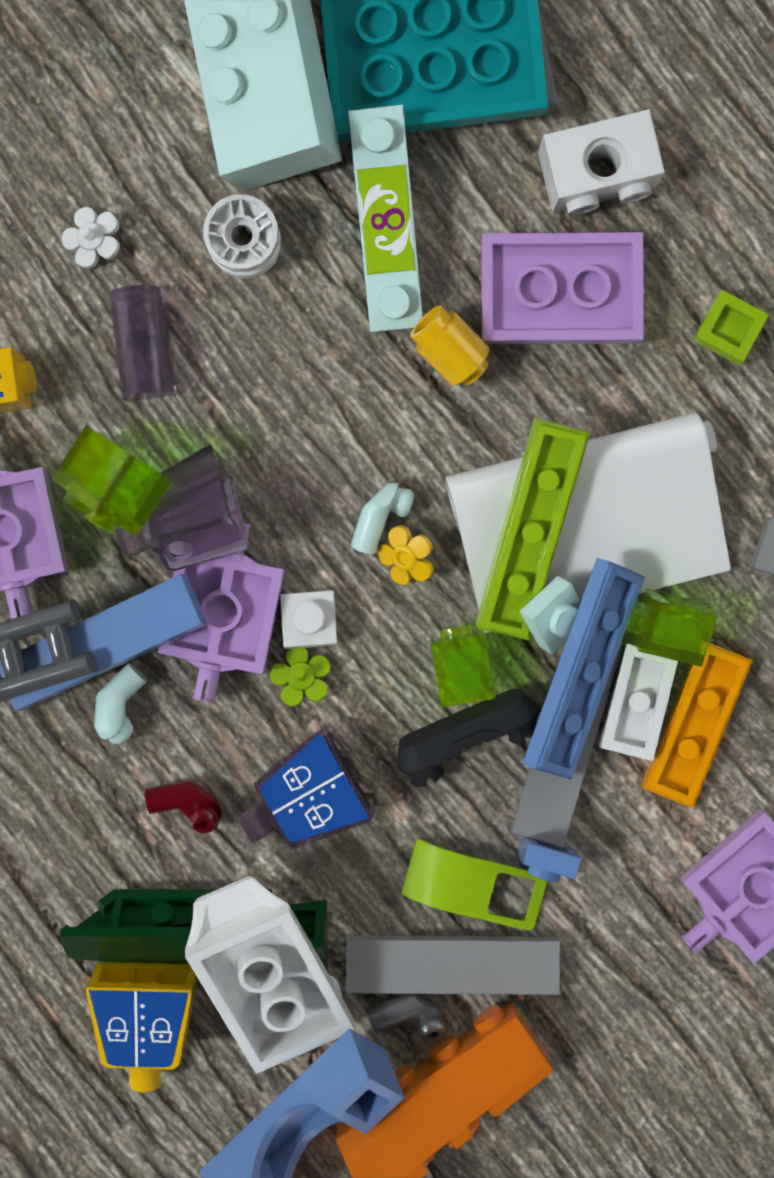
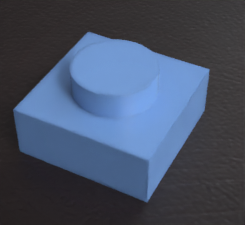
(548, 861)

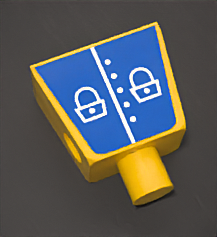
(141, 1017)

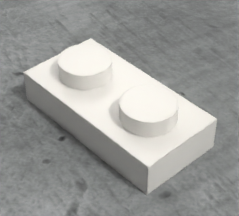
(637, 703)

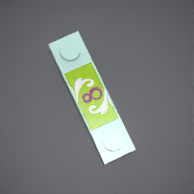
(386, 217)

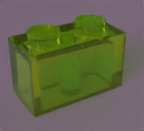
(109, 483)

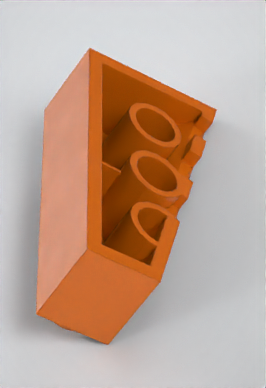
(448, 1094)

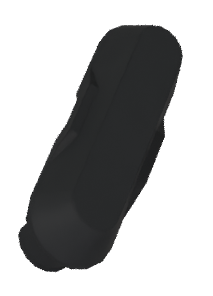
(429, 746)

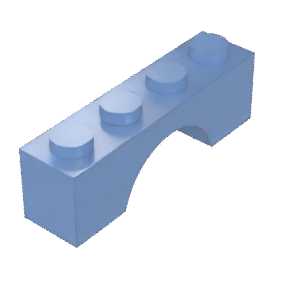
(344, 1085)

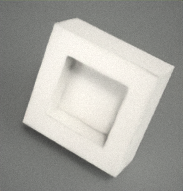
(309, 619)

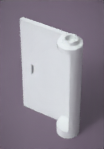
(637, 502)

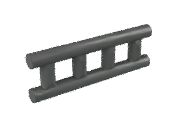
(65, 664)

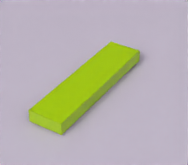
(532, 525)

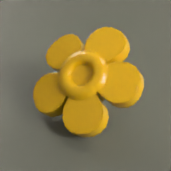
(406, 555)

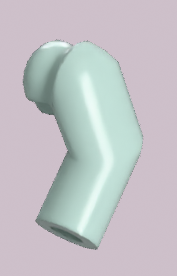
(375, 513)
(111, 704)

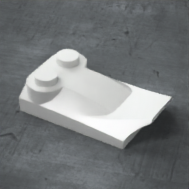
(264, 974)

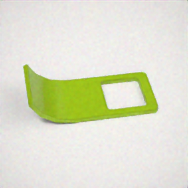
(464, 884)

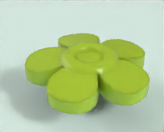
(301, 677)

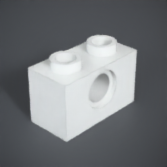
(623, 141)

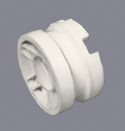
(223, 227)

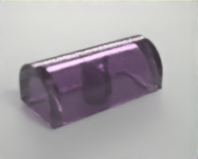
(142, 342)

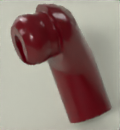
(190, 800)

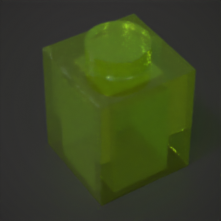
(672, 627)
(461, 666)

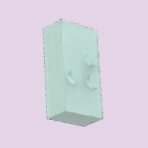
(263, 88)

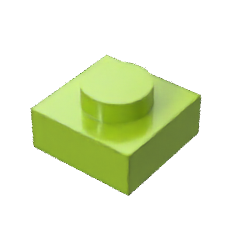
(730, 327)

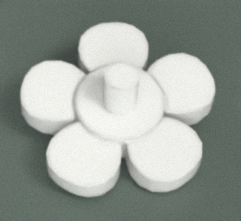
(92, 237)

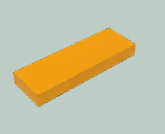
(696, 726)

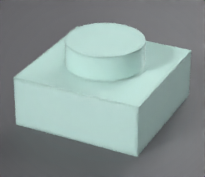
(552, 614)

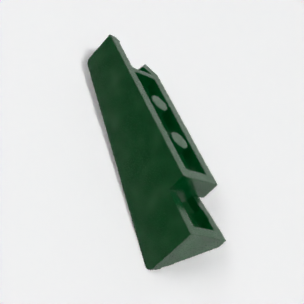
(157, 925)

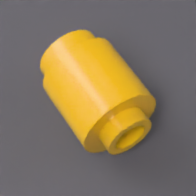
(450, 346)

